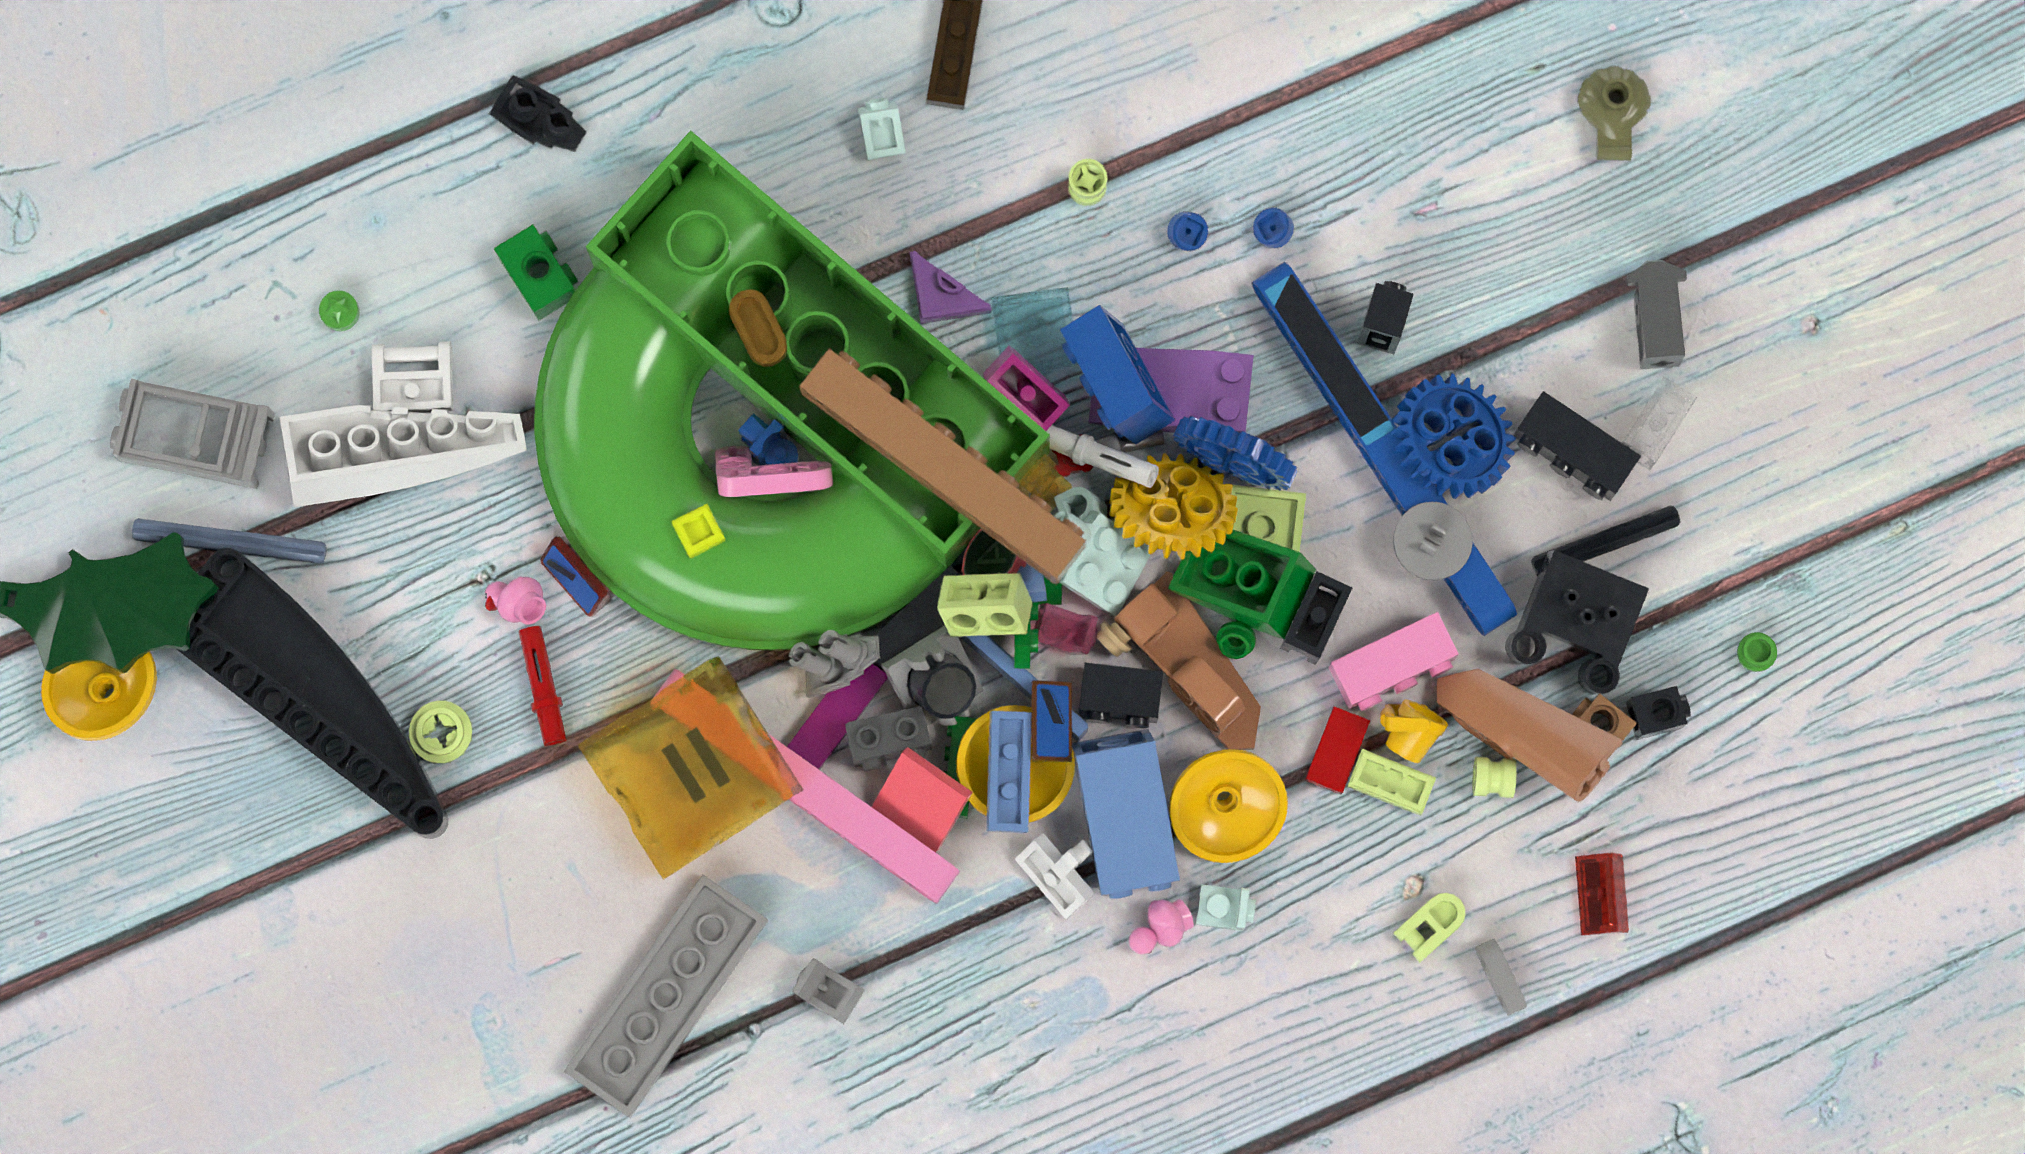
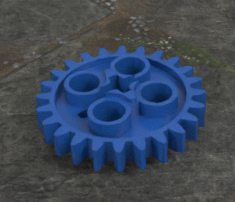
(1235, 453)
(1472, 467)

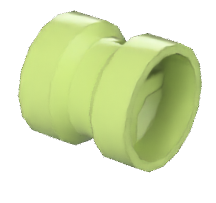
(1087, 174)
(1494, 777)

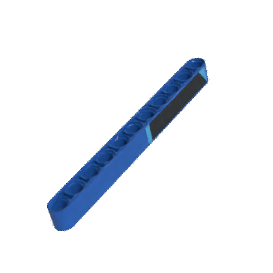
(1371, 430)

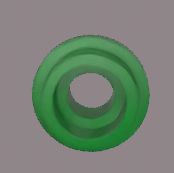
(1234, 647)

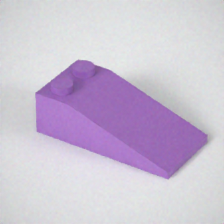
(1198, 385)

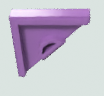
(941, 295)

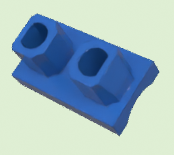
(767, 443)

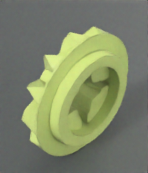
(425, 723)

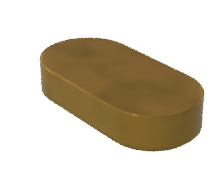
(758, 328)

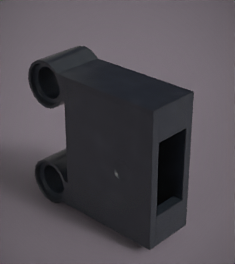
(1583, 610)

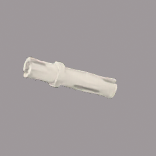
(1085, 450)

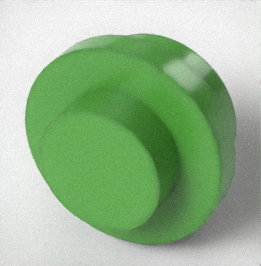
(1757, 652)

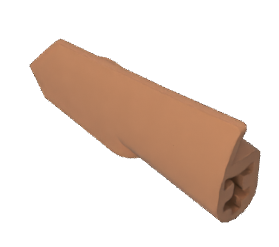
(1196, 669)
(1526, 728)

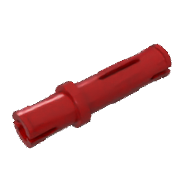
(544, 694)

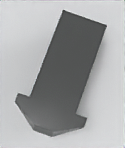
(1658, 314)

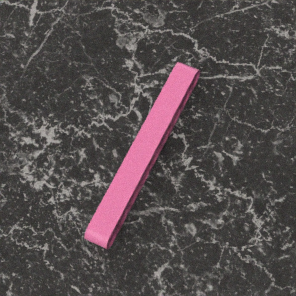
(864, 826)

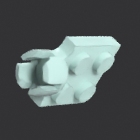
(1106, 566)

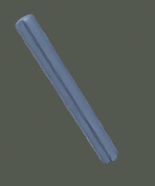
(243, 542)

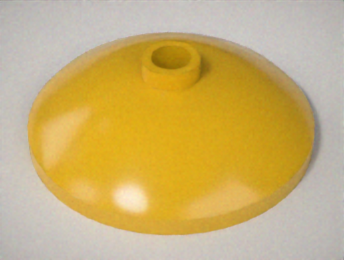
(78, 703)
(1048, 780)
(1234, 826)

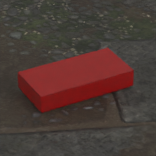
(1337, 750)

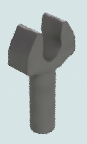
(1125, 445)

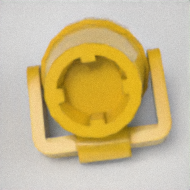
(1411, 729)

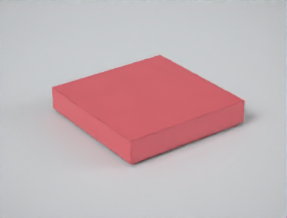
(921, 799)

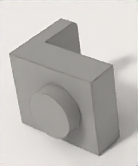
(827, 990)

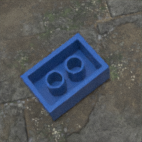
(1116, 375)

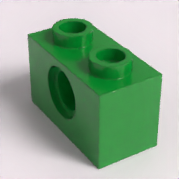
(524, 251)

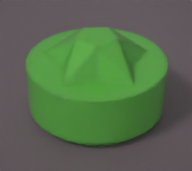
(339, 310)

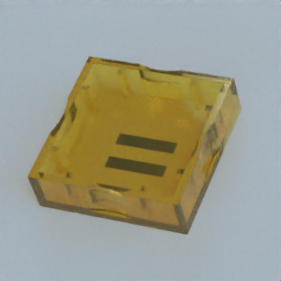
(691, 767)

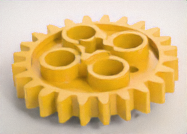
(1180, 510)

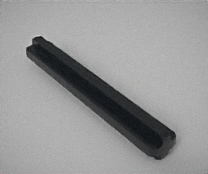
(1616, 536)

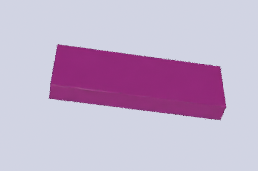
(828, 721)

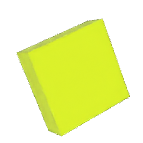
(698, 531)

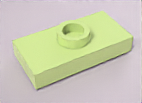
(1391, 782)

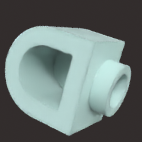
(1080, 502)

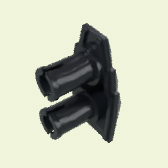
(537, 116)

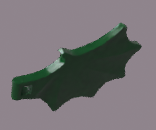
(111, 607)

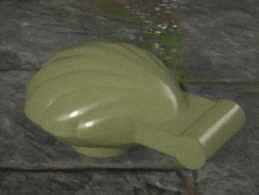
(1613, 104)

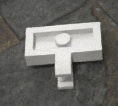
(1056, 873)

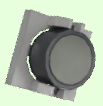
(939, 681)

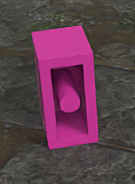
(1026, 388)

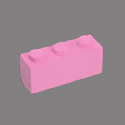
(1394, 662)

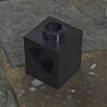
(1647, 726)

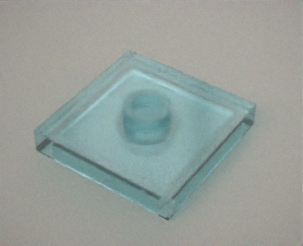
(1033, 325)

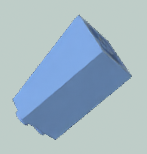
(1126, 813)

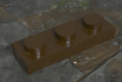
(954, 53)

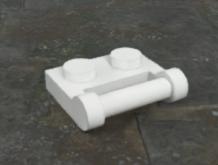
(413, 389)

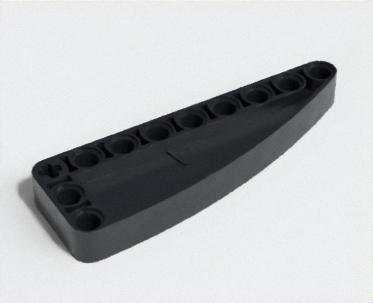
(293, 654)

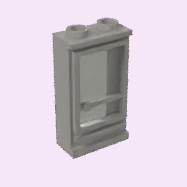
(190, 433)

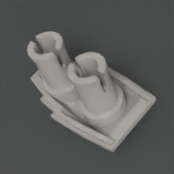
(835, 661)

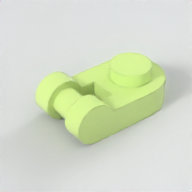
(1442, 914)

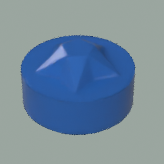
(1273, 228)
(1187, 231)

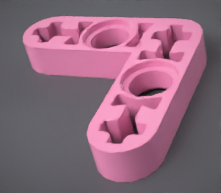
(740, 478)

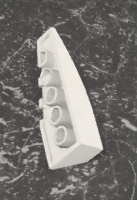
(377, 451)

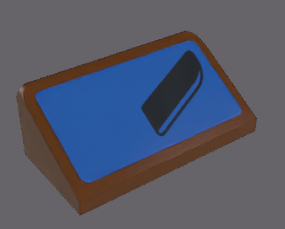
(1051, 721)

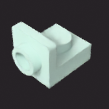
(881, 128)
(1225, 907)

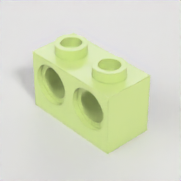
(984, 604)

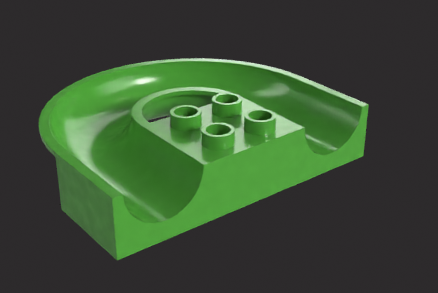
(623, 446)

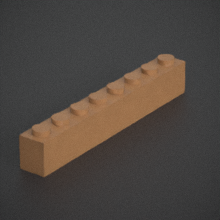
(944, 466)

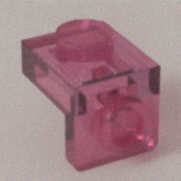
(1066, 630)

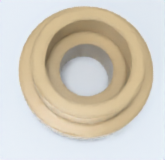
(1114, 638)

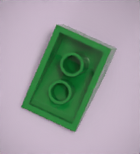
(1247, 581)

